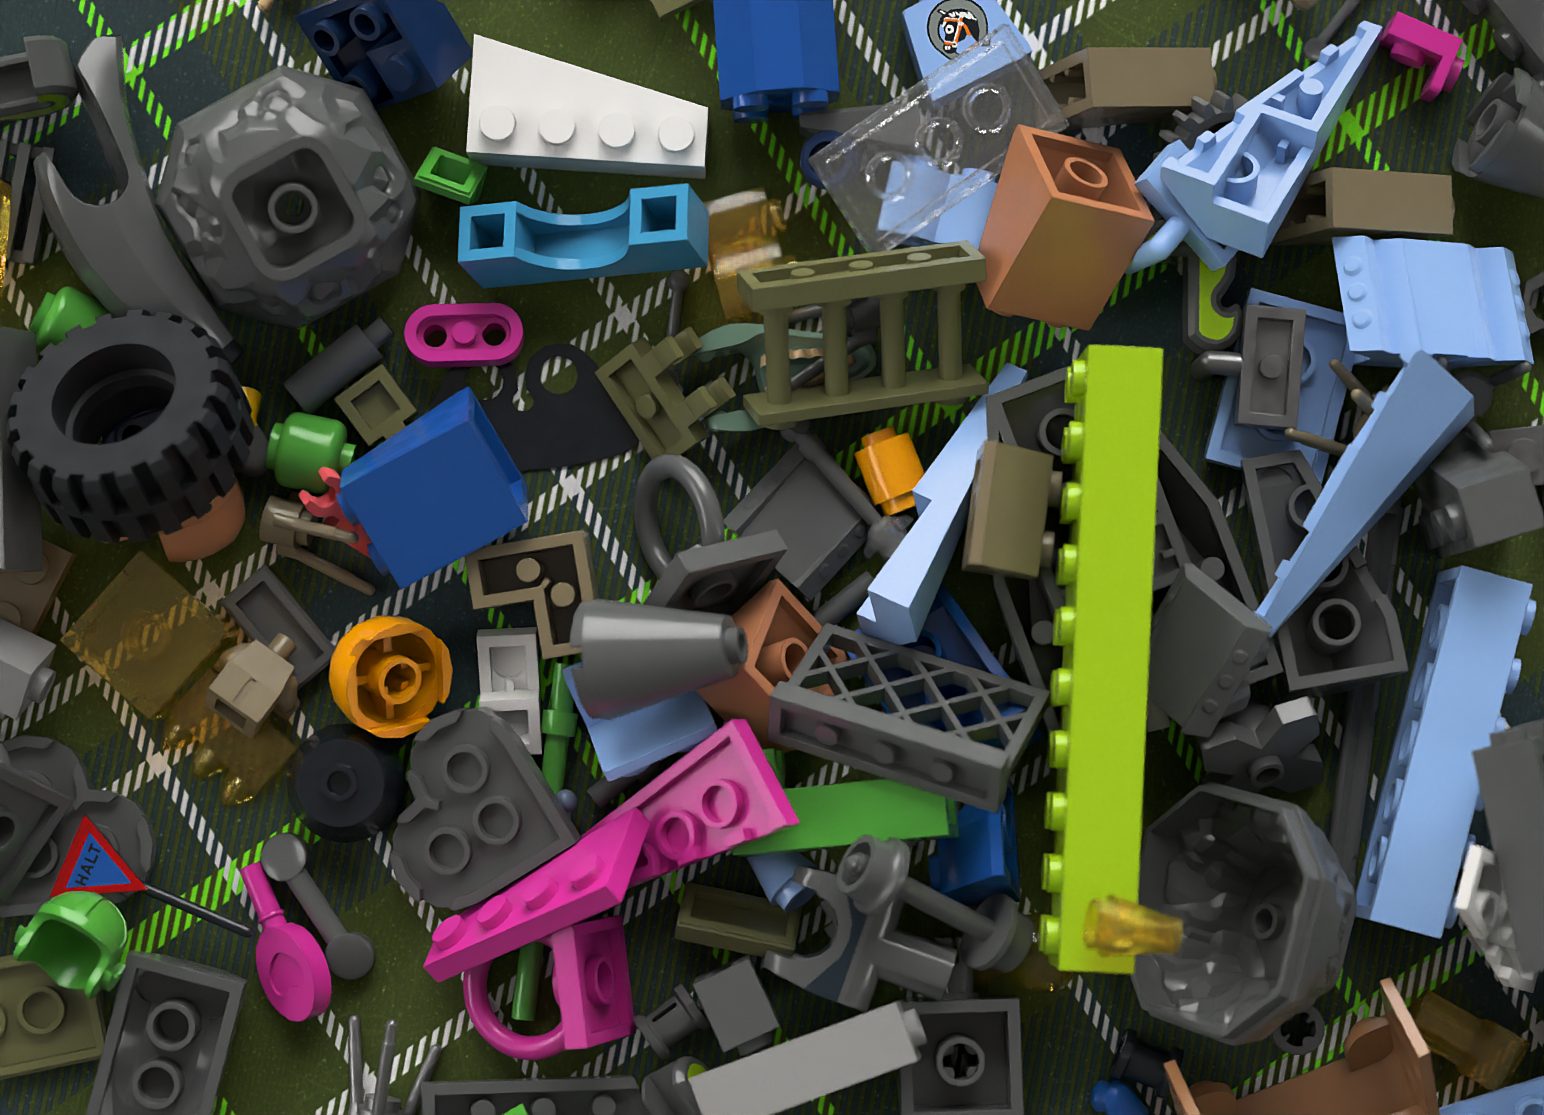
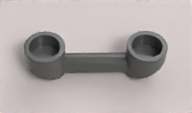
(348, 953)

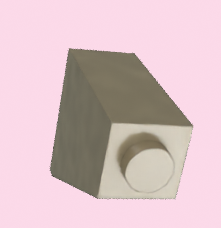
(1129, 84)
(1368, 205)

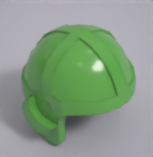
(76, 941)

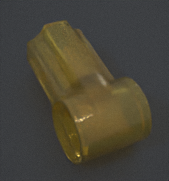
(1476, 1046)

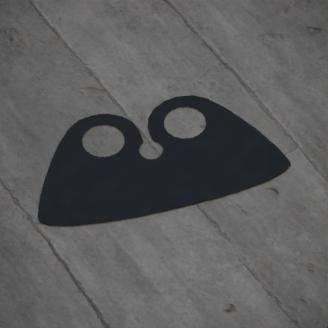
(558, 427)

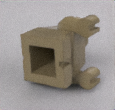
(254, 684)

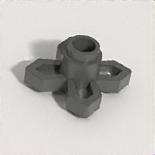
(1264, 748)

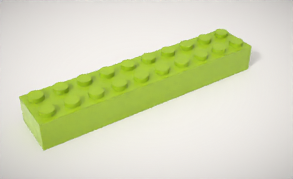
(1103, 644)

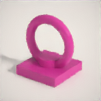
(588, 986)

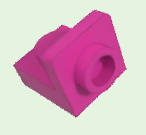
(1419, 44)

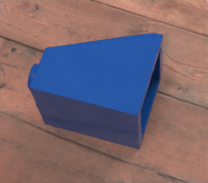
(434, 491)

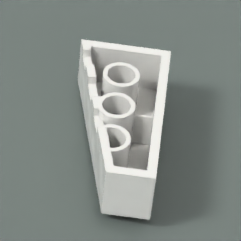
(574, 119)

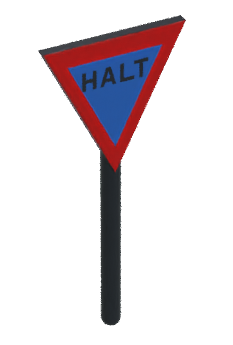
(99, 868)

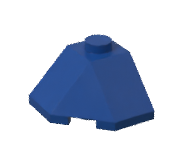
(982, 857)

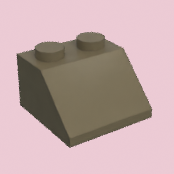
(1009, 511)

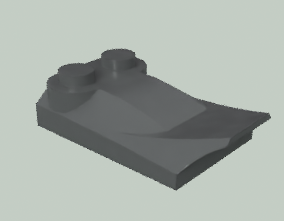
(167, 1038)

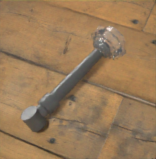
(884, 532)

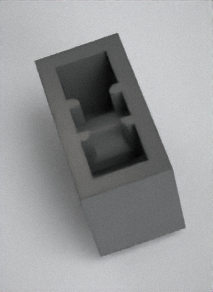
(737, 1005)

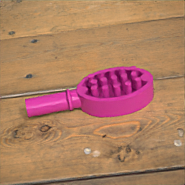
(286, 955)

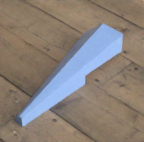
(1252, 169)
(1390, 452)
(911, 577)

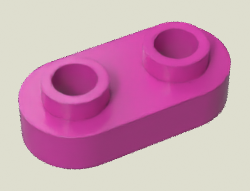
(465, 331)

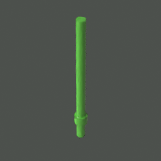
(559, 725)

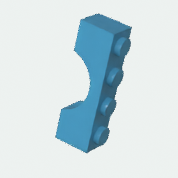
(645, 234)

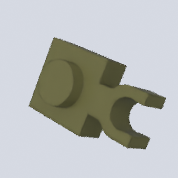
(376, 406)

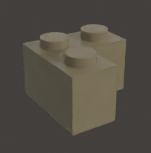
(549, 571)

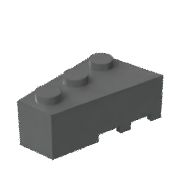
(1475, 498)

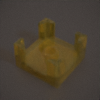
(148, 635)

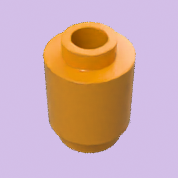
(890, 469)

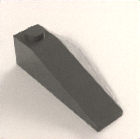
(1346, 627)

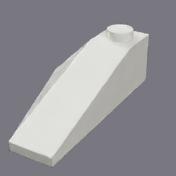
(1486, 915)

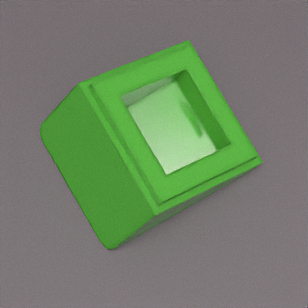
(451, 176)

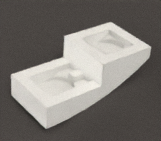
(512, 680)

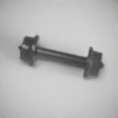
(876, 874)

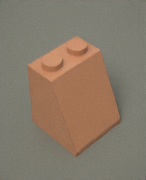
(1060, 229)

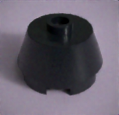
(346, 783)

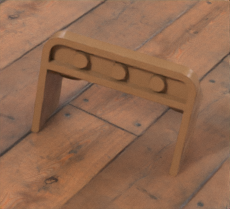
(1382, 1074)

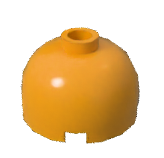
(390, 675)

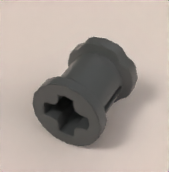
(672, 1022)

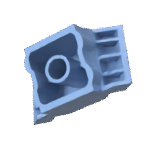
(1435, 295)

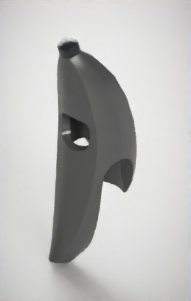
(122, 244)

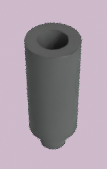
(337, 365)

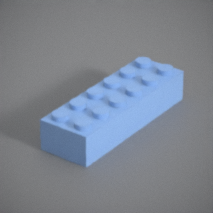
(1431, 776)

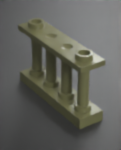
(832, 286)

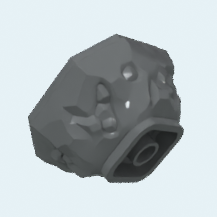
(276, 140)
(1257, 910)

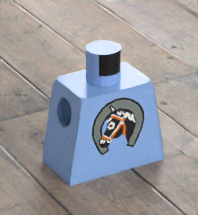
(944, 28)

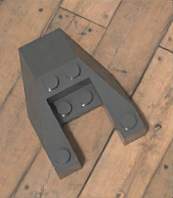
(1187, 530)

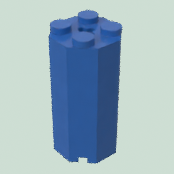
(775, 57)

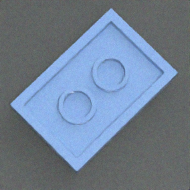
(1319, 399)

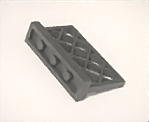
(896, 743)

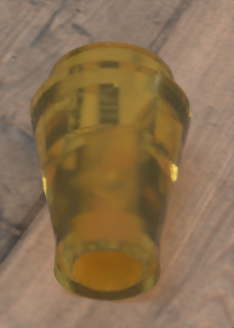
(1127, 928)

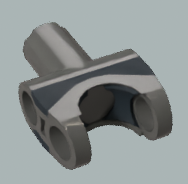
(863, 952)

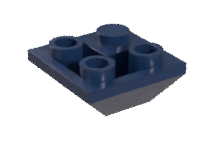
(386, 45)

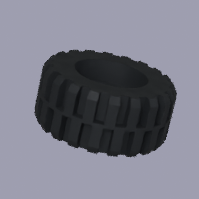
(155, 475)

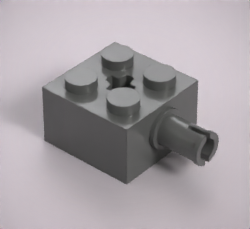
(986, 1028)

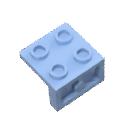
(647, 735)

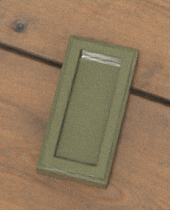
(735, 921)

